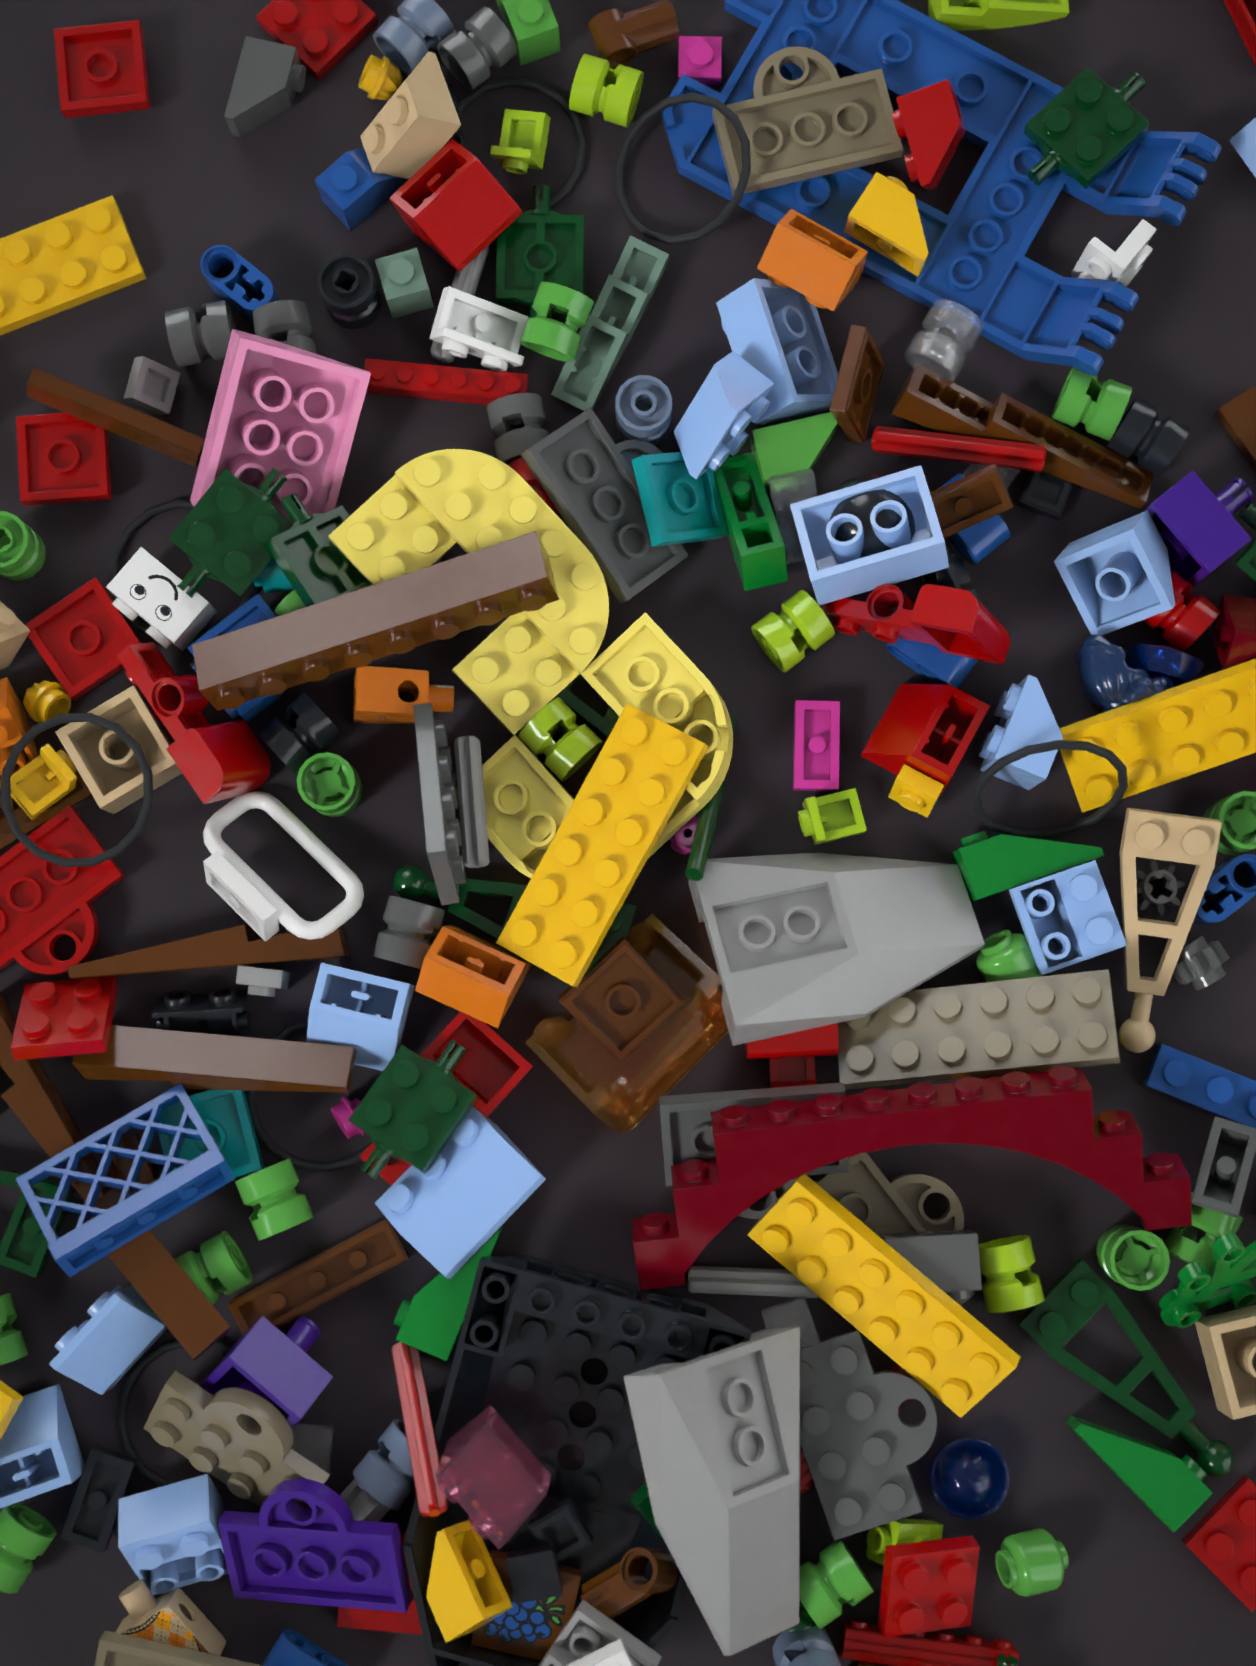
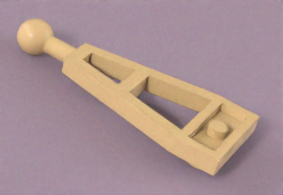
(1166, 839)

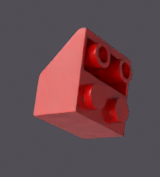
(933, 129)
(455, 205)
(926, 730)

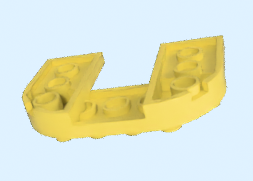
(480, 503)
(638, 669)

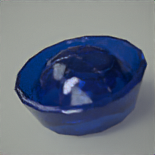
(1165, 661)
(969, 1478)

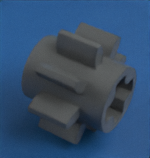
(1168, 887)
(1200, 963)

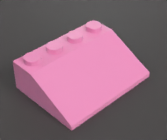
(286, 414)

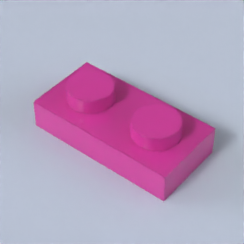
(816, 745)

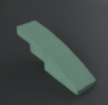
(611, 324)

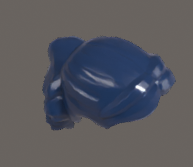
(1109, 679)

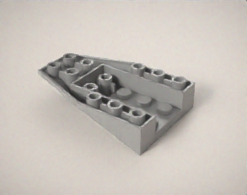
(827, 935)
(727, 1479)

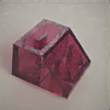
(492, 1476)

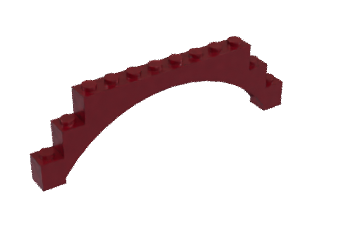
(1020, 1112)

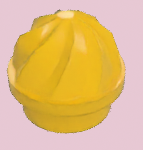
(380, 78)
(46, 701)

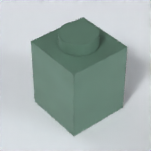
(404, 283)

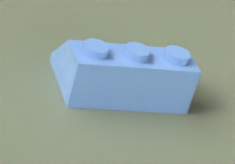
(785, 342)
(838, 570)
(463, 1194)

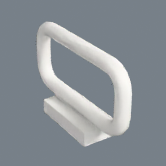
(251, 895)

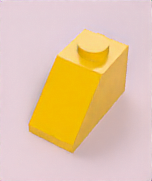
(889, 223)
(464, 1582)

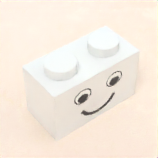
(151, 591)

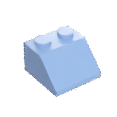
(1118, 574)

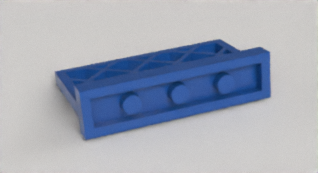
(134, 1212)

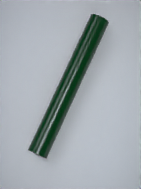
(703, 837)

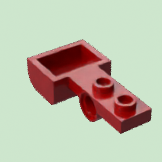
(939, 617)
(214, 758)
(793, 1054)
(488, 1069)

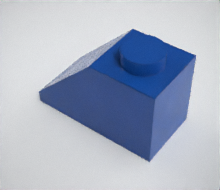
(353, 189)

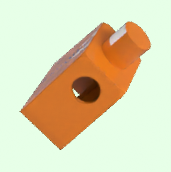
(378, 699)

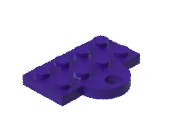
(314, 1552)

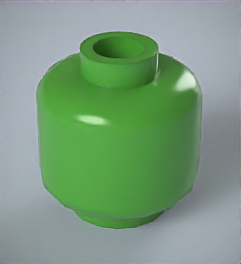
(1006, 957)
(1031, 1562)

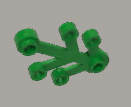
(1200, 1290)

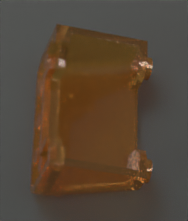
(629, 1090)

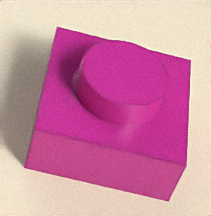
(700, 59)

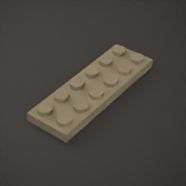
(982, 1031)

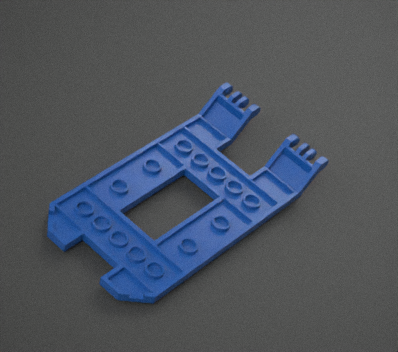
(984, 239)

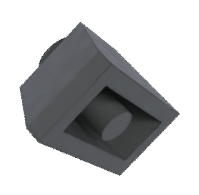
(263, 84)
(1225, 1167)
(944, 1257)

